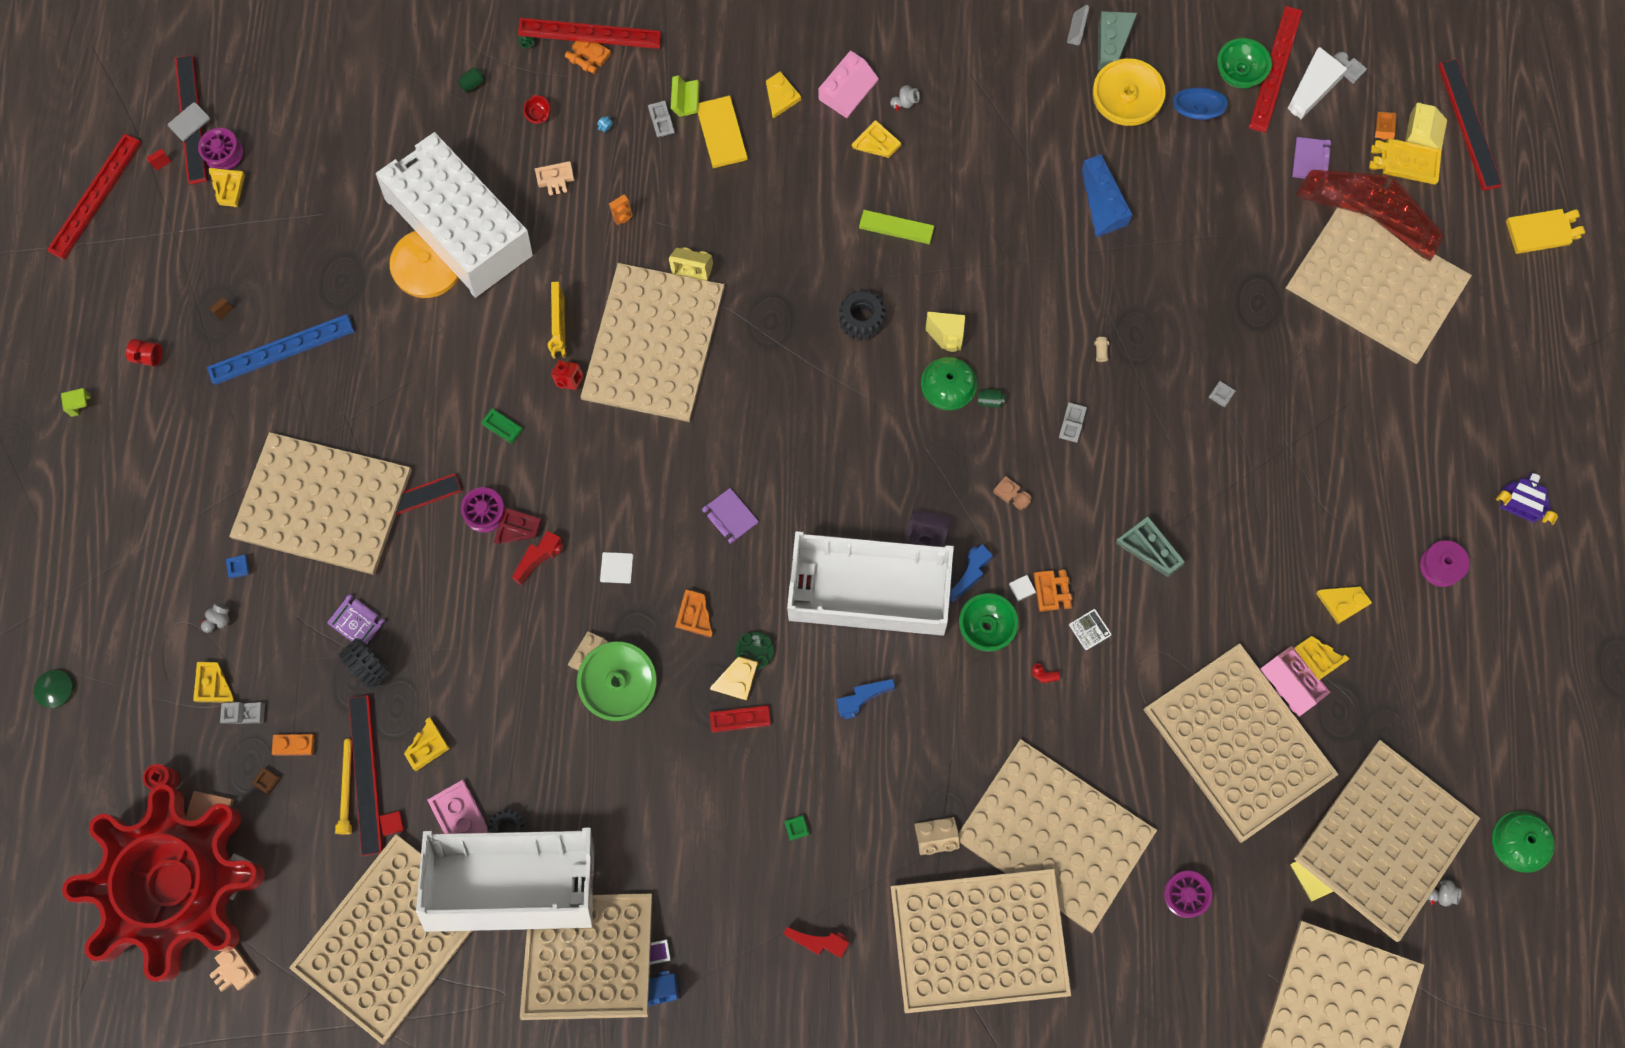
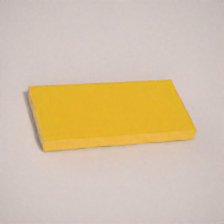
(721, 132)

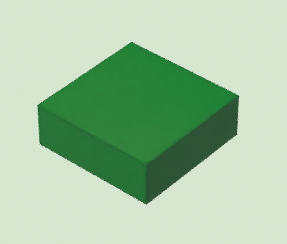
(796, 828)

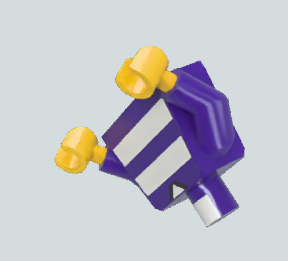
(1527, 500)

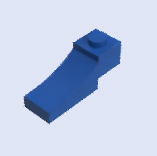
(977, 560)
(850, 705)

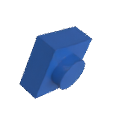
(237, 566)

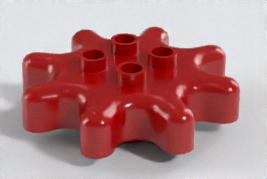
(163, 883)

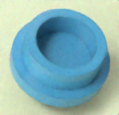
(605, 124)

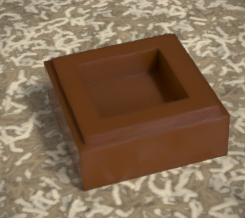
(221, 308)
(266, 780)

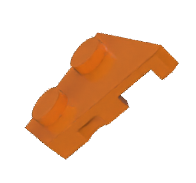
(694, 614)

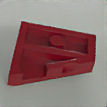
(516, 527)

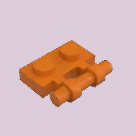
(593, 52)
(1046, 590)

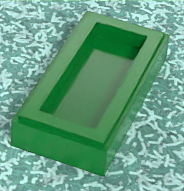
(502, 426)

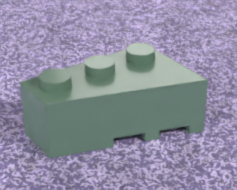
(1113, 35)
(1151, 547)

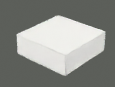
(1022, 588)

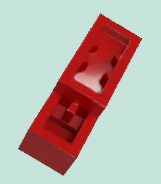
(548, 547)
(834, 943)

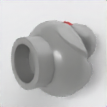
(906, 98)
(215, 615)
(1447, 894)

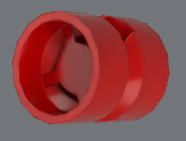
(144, 352)
(160, 774)

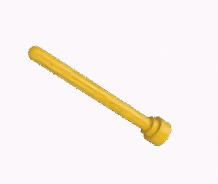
(343, 826)

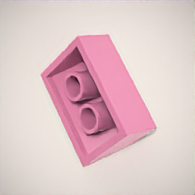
(848, 84)
(1295, 681)

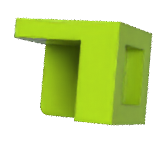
(73, 400)

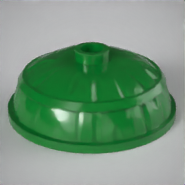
(1245, 56)
(948, 393)
(992, 610)
(1512, 843)

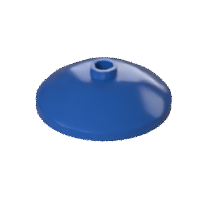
(1200, 103)

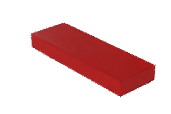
(740, 719)

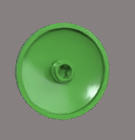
(616, 681)

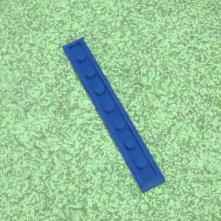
(280, 349)

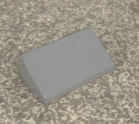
(1077, 26)
(188, 121)

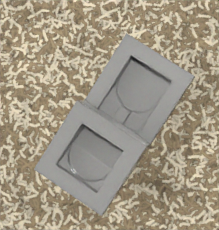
(661, 119)
(1072, 422)
(242, 713)

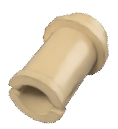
(1101, 349)

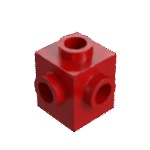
(567, 375)

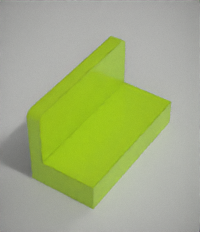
(684, 96)

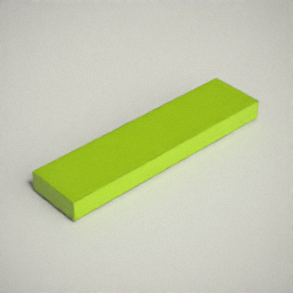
(896, 227)

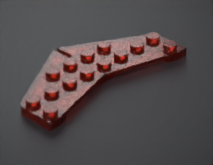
(1387, 206)

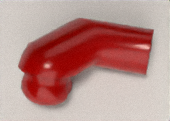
(1044, 676)

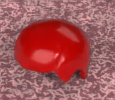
(537, 109)

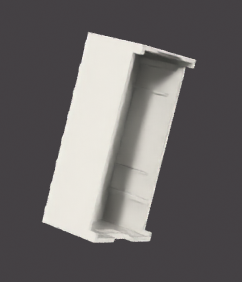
(455, 214)
(870, 584)
(505, 881)

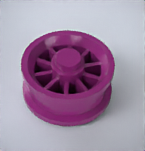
(220, 149)
(482, 509)
(1444, 563)
(1188, 894)

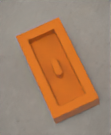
(1385, 125)
(621, 210)
(293, 745)

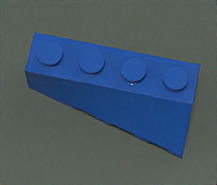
(1104, 197)
(663, 988)

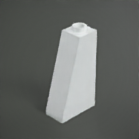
(1318, 80)

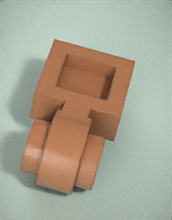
(1009, 490)

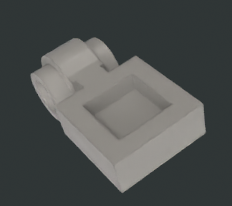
(1354, 68)

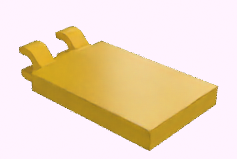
(1407, 160)
(1543, 230)
(558, 320)

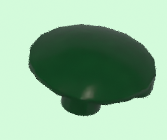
(755, 647)
(53, 689)

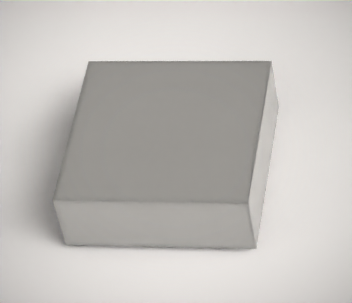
(1222, 394)

